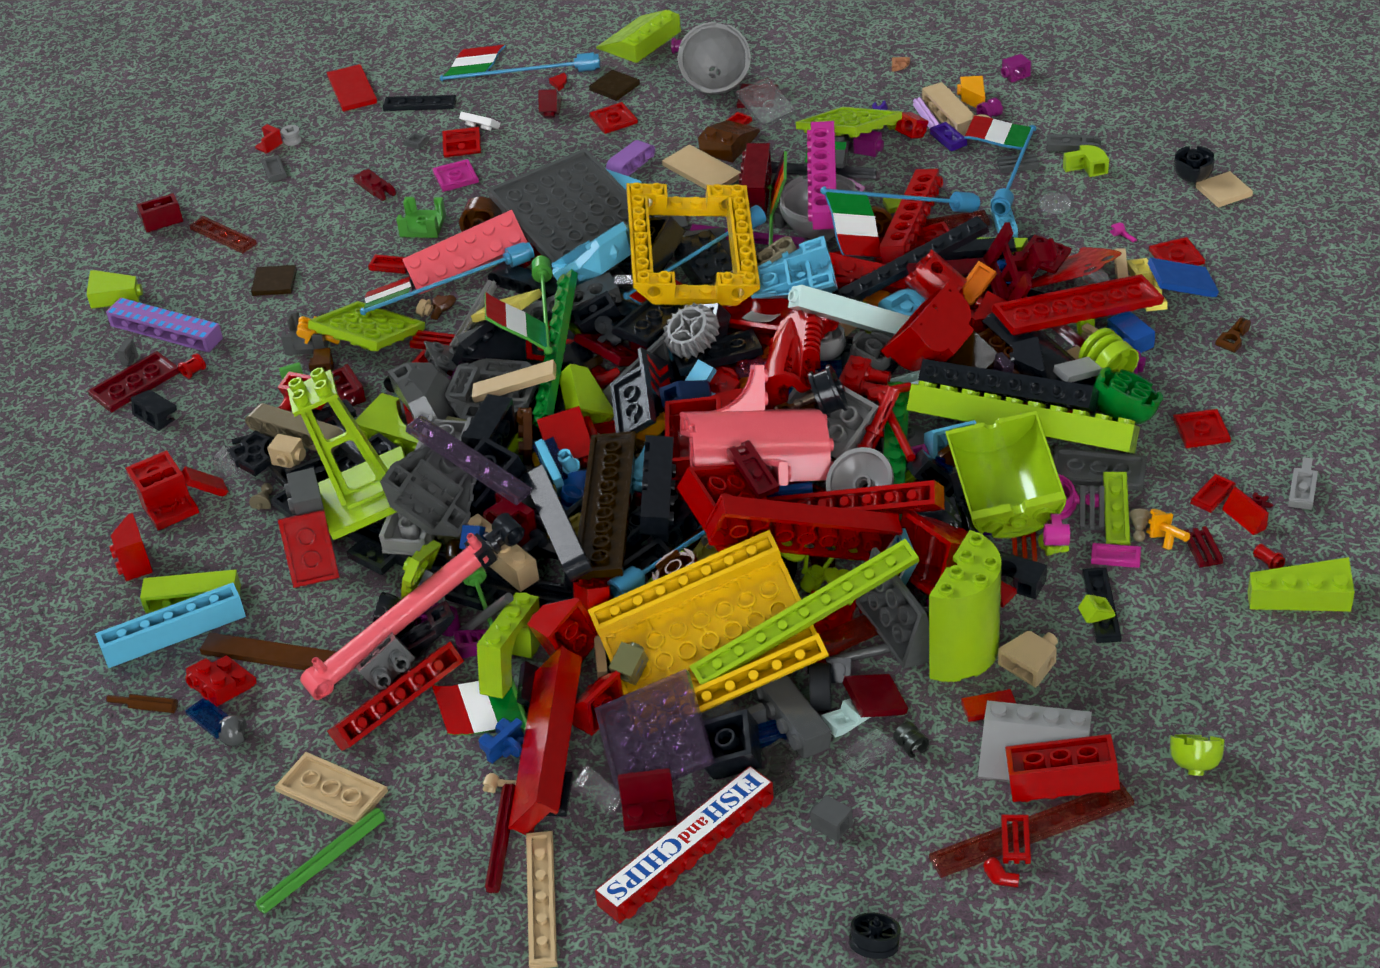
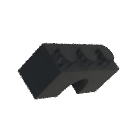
(1026, 574)

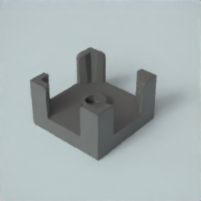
(295, 345)

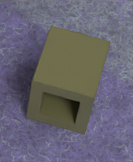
(629, 662)

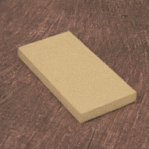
(700, 167)
(331, 788)

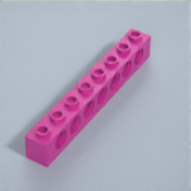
(821, 172)

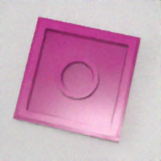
(455, 175)

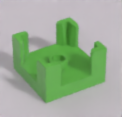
(421, 222)

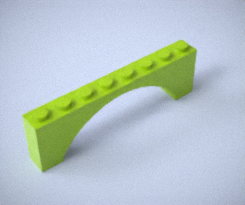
(384, 418)

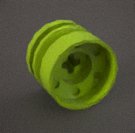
(1110, 351)

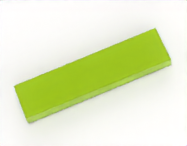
(1116, 508)

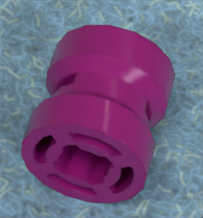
(991, 108)

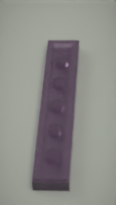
(468, 460)

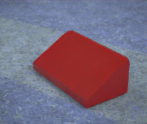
(1246, 512)

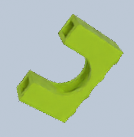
(504, 638)

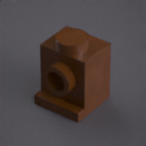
(322, 359)

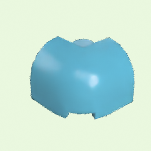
(902, 301)

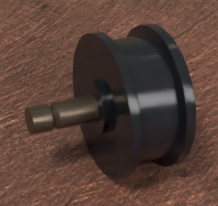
(826, 390)

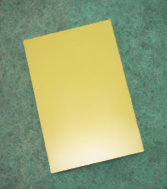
(518, 301)

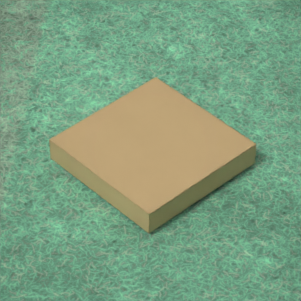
(1224, 189)

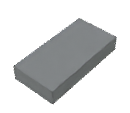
(1077, 369)

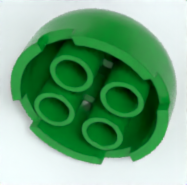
(1126, 396)

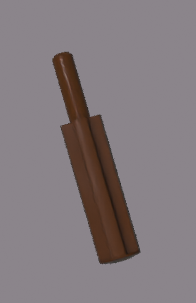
(146, 702)

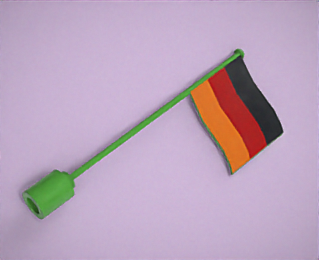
(776, 190)

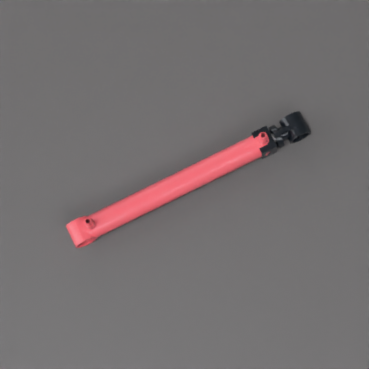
(322, 676)

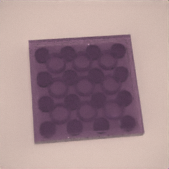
(655, 729)

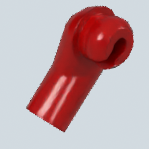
(998, 875)

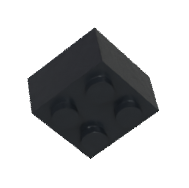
(733, 744)

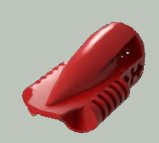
(794, 347)

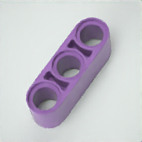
(631, 157)

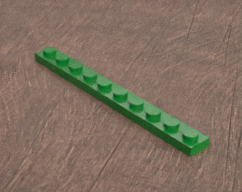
(557, 335)
(892, 449)

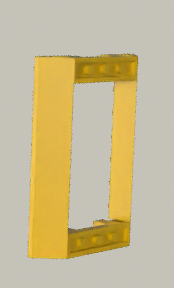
(721, 201)

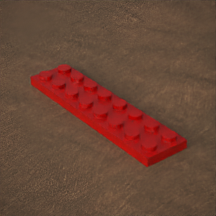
(1077, 304)

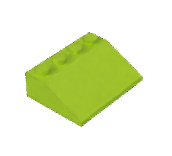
(643, 35)

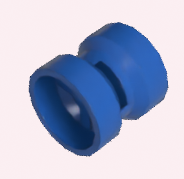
(569, 495)

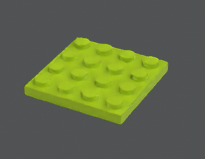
(853, 120)
(373, 330)

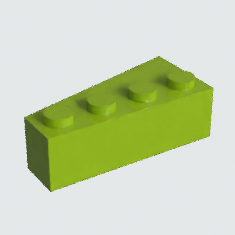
(1303, 587)

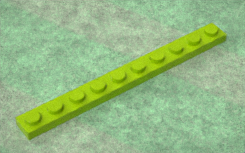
(805, 612)

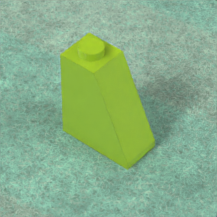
(108, 287)
(582, 390)

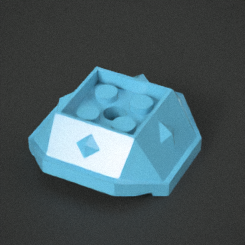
(597, 256)

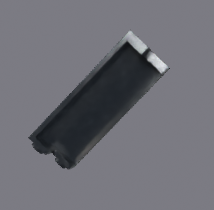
(1051, 351)

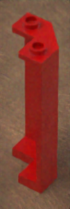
(769, 307)

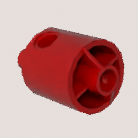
(932, 274)

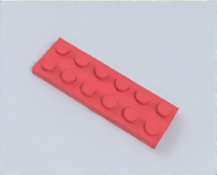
(464, 251)

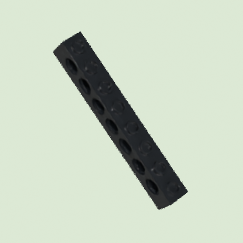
(1011, 385)

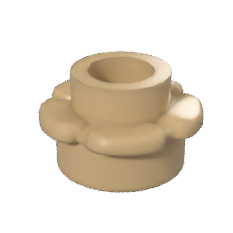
(424, 307)

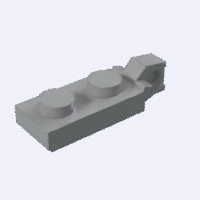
(1303, 486)

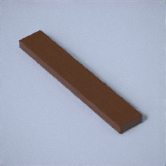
(262, 651)

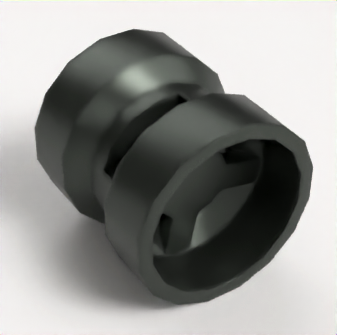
(909, 737)

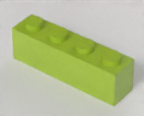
(169, 590)

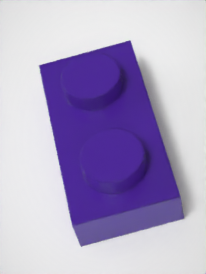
(948, 136)

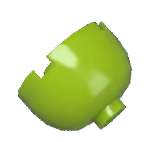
(1196, 752)

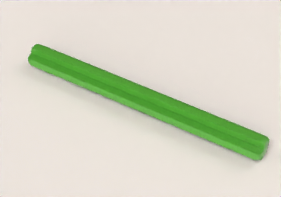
(320, 860)

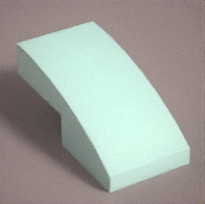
(843, 719)

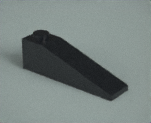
(976, 249)

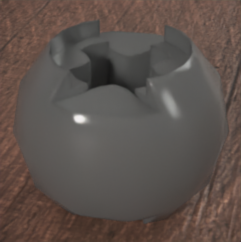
(232, 730)

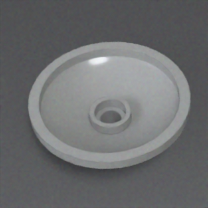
(859, 468)

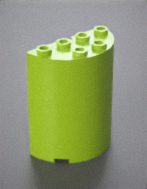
(1007, 475)
(966, 612)

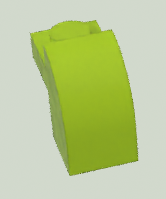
(1089, 158)

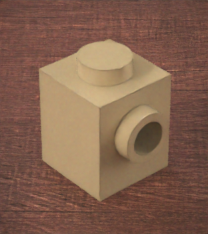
(286, 451)

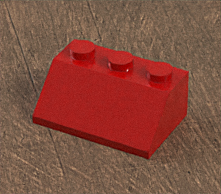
(565, 625)

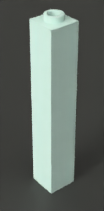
(845, 310)

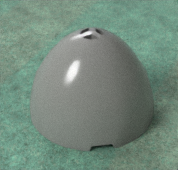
(714, 47)

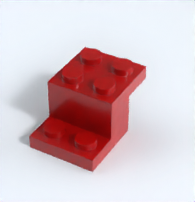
(162, 490)

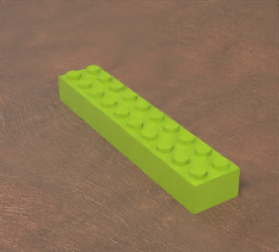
(1056, 421)

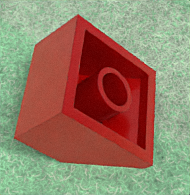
(129, 550)
(600, 692)

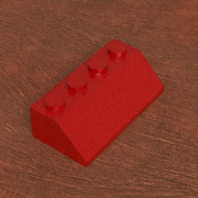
(1062, 768)

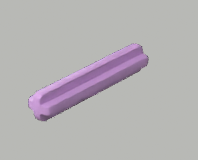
(925, 112)

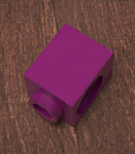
(1016, 68)

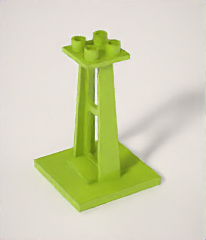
(351, 496)

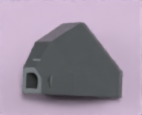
(422, 389)

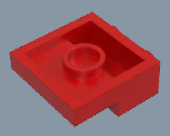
(219, 679)

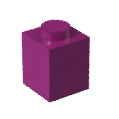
(868, 143)

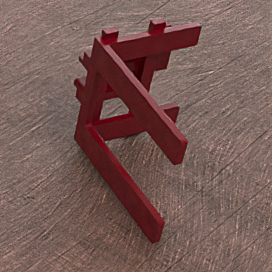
(1019, 267)

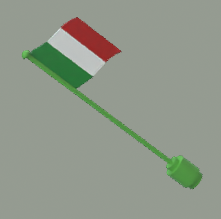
(518, 321)
(464, 707)

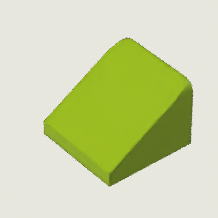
(1095, 609)

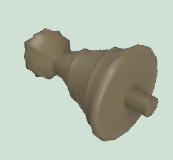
(262, 500)
(1139, 520)

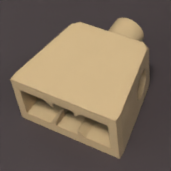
(1029, 656)

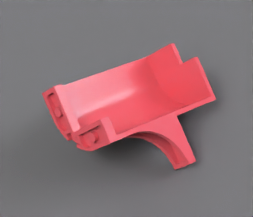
(788, 440)

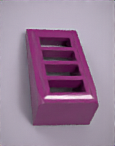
(466, 642)

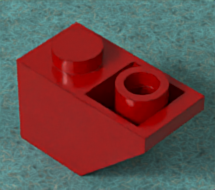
(984, 307)

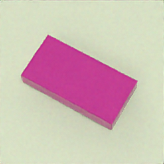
(1116, 555)

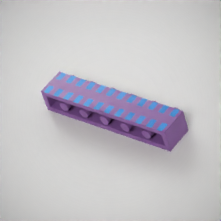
(164, 325)

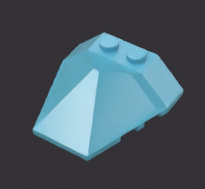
(805, 266)

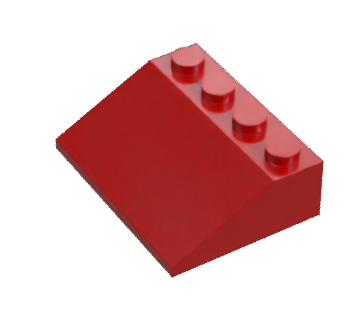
(705, 484)

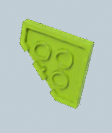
(416, 566)

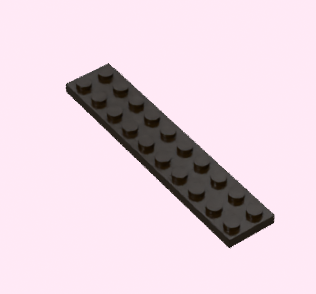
(607, 502)

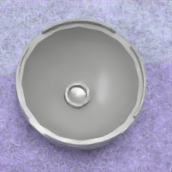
(795, 206)

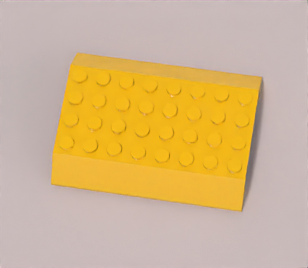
(702, 610)

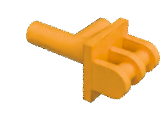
(306, 333)
(1161, 527)

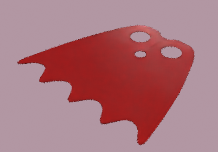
(1075, 265)

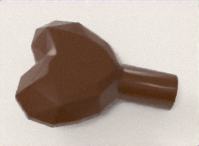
(441, 304)

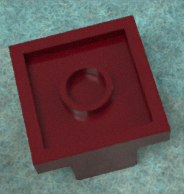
(521, 513)

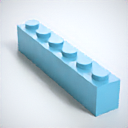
(170, 625)

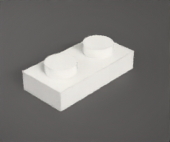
(472, 120)

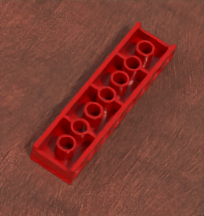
(802, 526)
(546, 741)

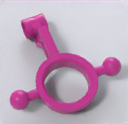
(1054, 531)

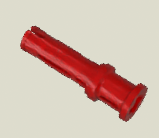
(875, 429)

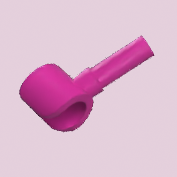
(1119, 229)

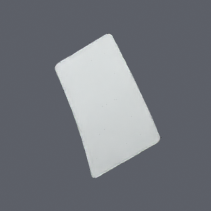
(757, 317)

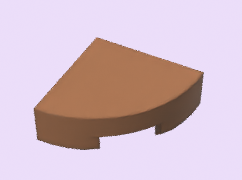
(899, 62)

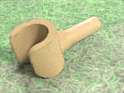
(492, 781)

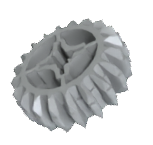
(691, 330)

